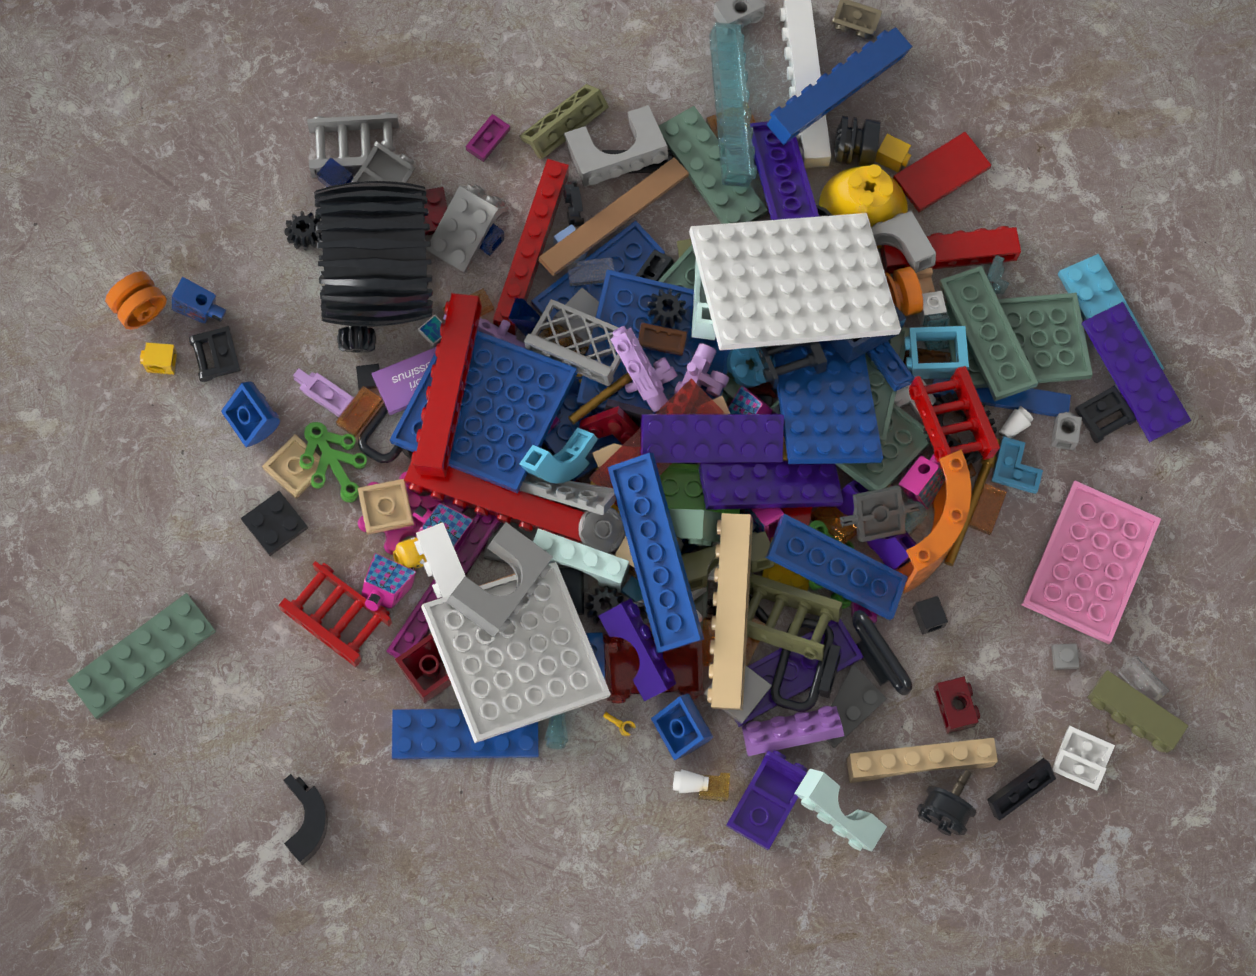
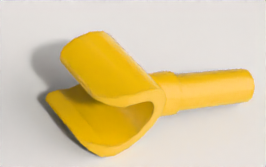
(619, 723)

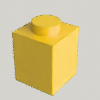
(893, 153)

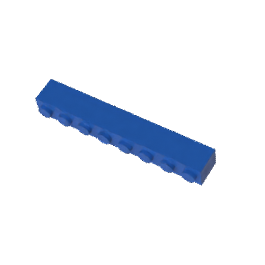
(839, 85)

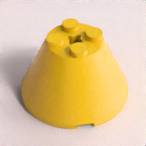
(864, 191)

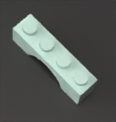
(701, 323)
(821, 794)

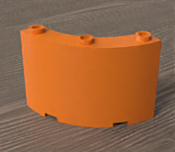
(950, 515)

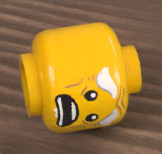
(407, 554)

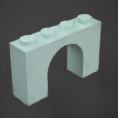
(606, 568)

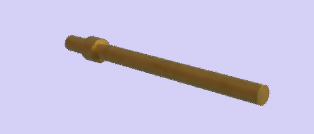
(975, 495)

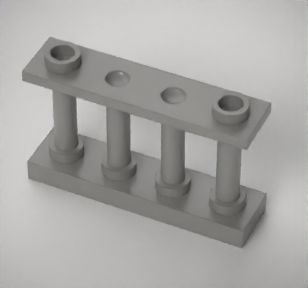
(343, 124)

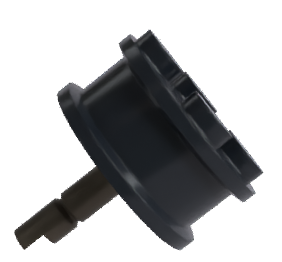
(947, 808)

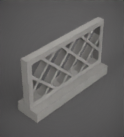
(585, 364)

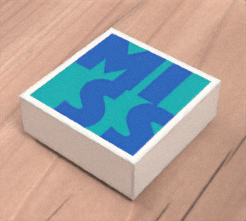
(431, 330)

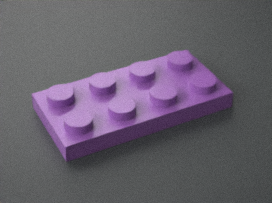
(792, 730)

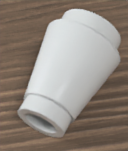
(1016, 423)
(689, 782)

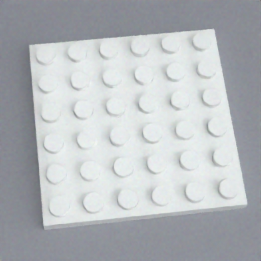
(527, 671)

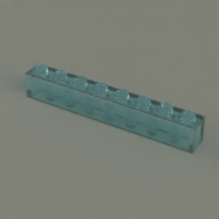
(732, 105)

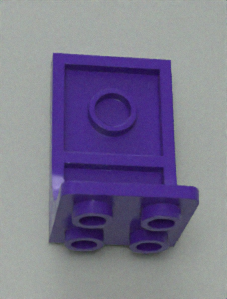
(767, 799)

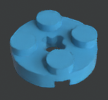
(740, 370)

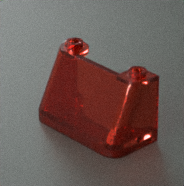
(623, 665)

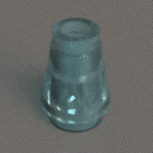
(556, 733)

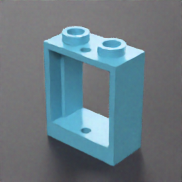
(936, 370)

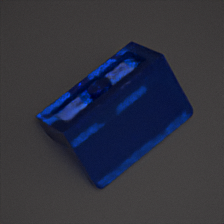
(523, 316)

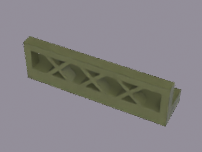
(568, 116)

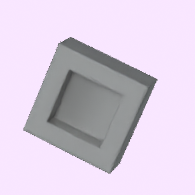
(1065, 656)

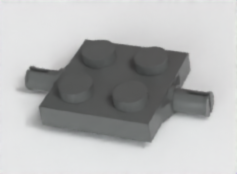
(879, 513)

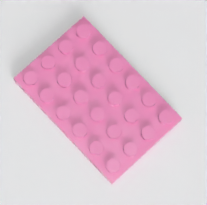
(1091, 562)

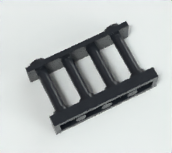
(814, 358)

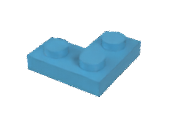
(1011, 472)

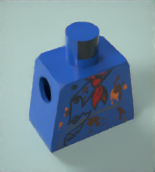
(196, 302)

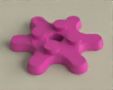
(395, 536)

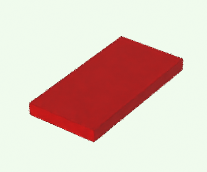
(942, 171)

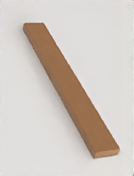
(613, 216)

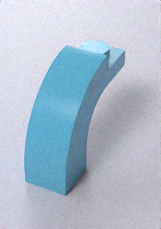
(564, 464)

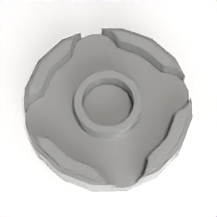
(602, 531)

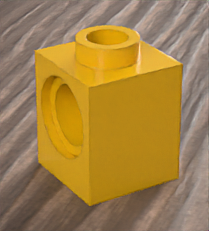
(159, 358)

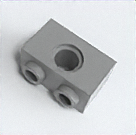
(726, 11)

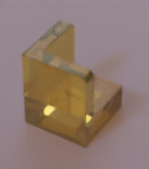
(717, 788)

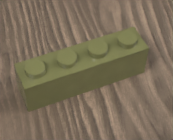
(1137, 712)

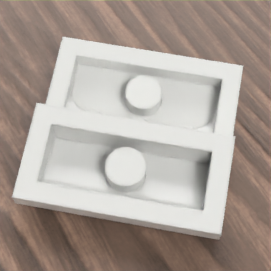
(1083, 757)

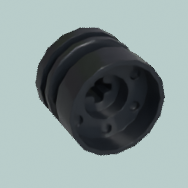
(857, 141)

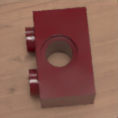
(953, 718)

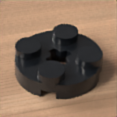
(573, 197)

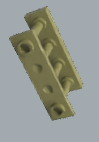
(804, 602)

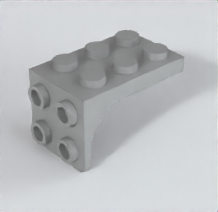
(385, 165)
(465, 225)

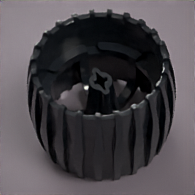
(373, 253)

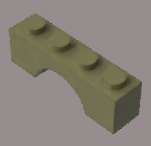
(701, 563)

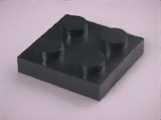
(274, 523)

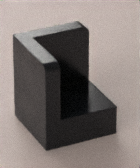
(930, 615)

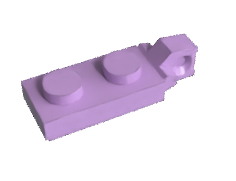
(323, 392)

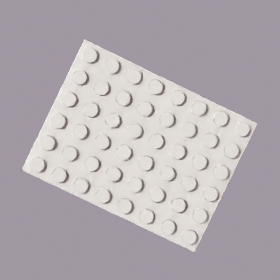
(794, 281)

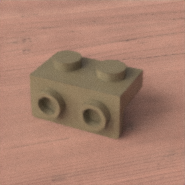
(857, 18)

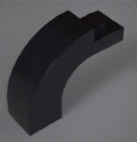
(314, 827)

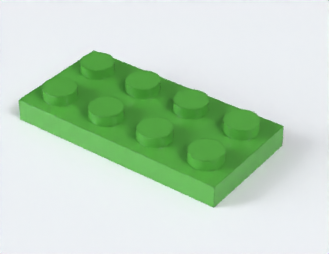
(684, 488)

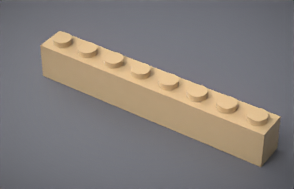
(731, 612)

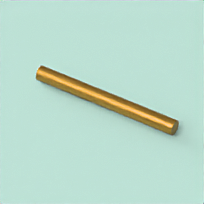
(600, 398)

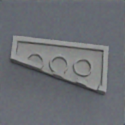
(576, 494)

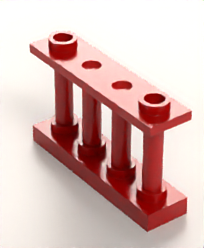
(968, 402)
(332, 636)

